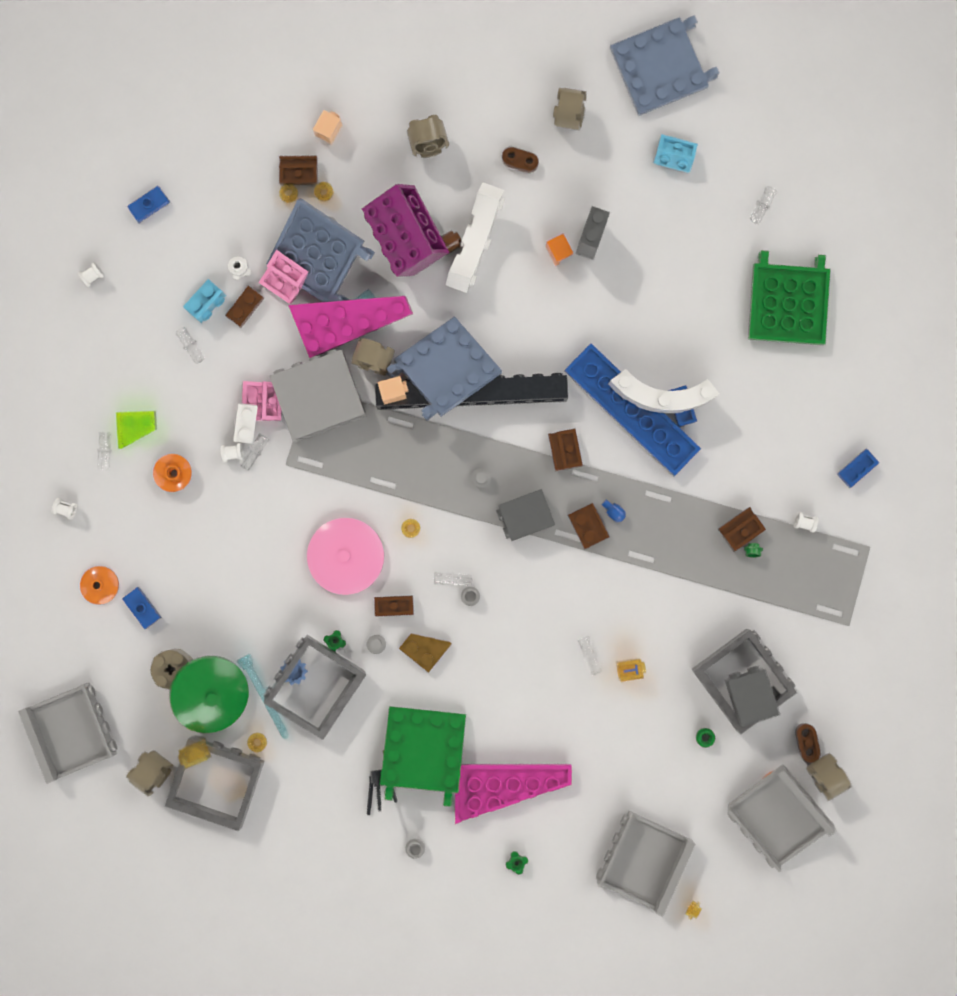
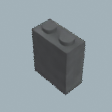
(592, 232)
(525, 515)
(751, 696)

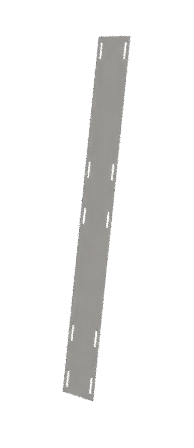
(437, 466)

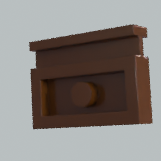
(298, 170)
(565, 450)
(588, 526)
(741, 529)

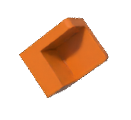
(558, 248)

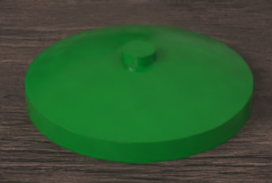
(208, 694)

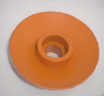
(163, 469)
(108, 585)

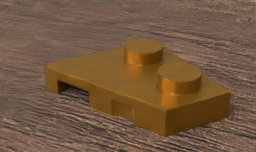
(424, 650)

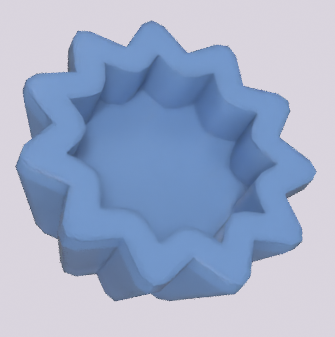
(297, 673)

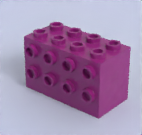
(404, 230)

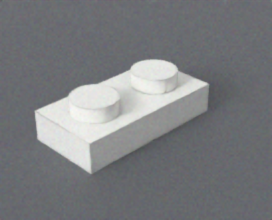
(245, 423)

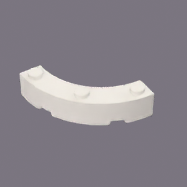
(476, 238)
(660, 400)

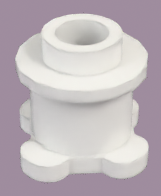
(240, 272)

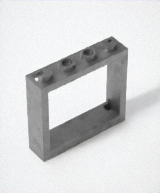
(724, 650)
(341, 702)
(209, 814)

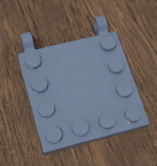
(661, 65)
(320, 248)
(446, 367)

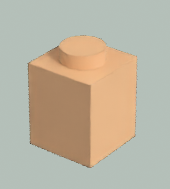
(327, 126)
(393, 390)

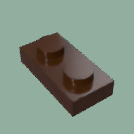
(244, 306)
(394, 605)

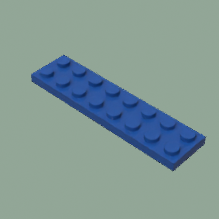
(649, 428)

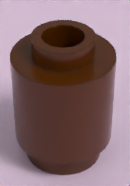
(452, 241)

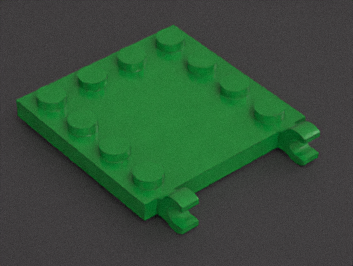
(789, 302)
(423, 751)

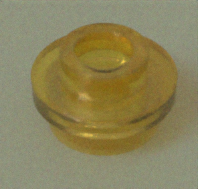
(321, 186)
(291, 198)
(406, 523)
(255, 748)
(693, 910)

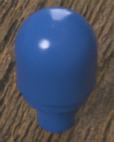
(614, 511)

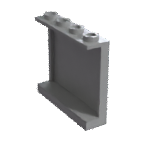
(317, 395)
(68, 732)
(779, 817)
(645, 862)

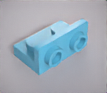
(675, 153)
(205, 301)

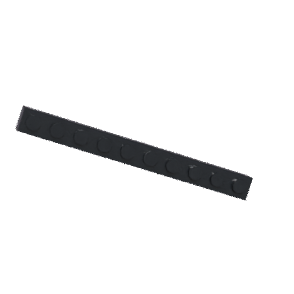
(497, 392)

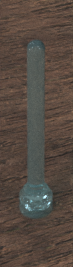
(246, 663)

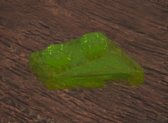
(134, 426)

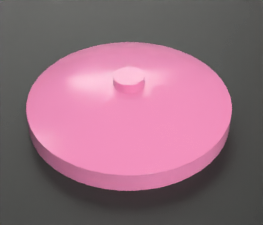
(345, 556)

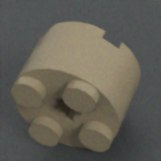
(570, 108)
(427, 136)
(372, 356)
(161, 666)
(149, 772)
(829, 777)

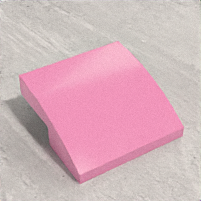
(284, 277)
(264, 397)

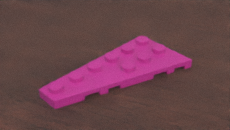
(339, 322)
(500, 785)

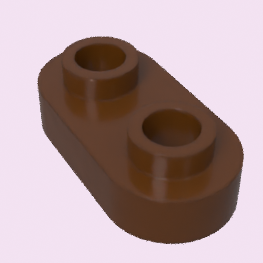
(519, 161)
(806, 742)

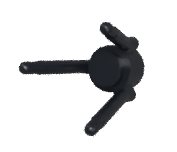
(374, 780)

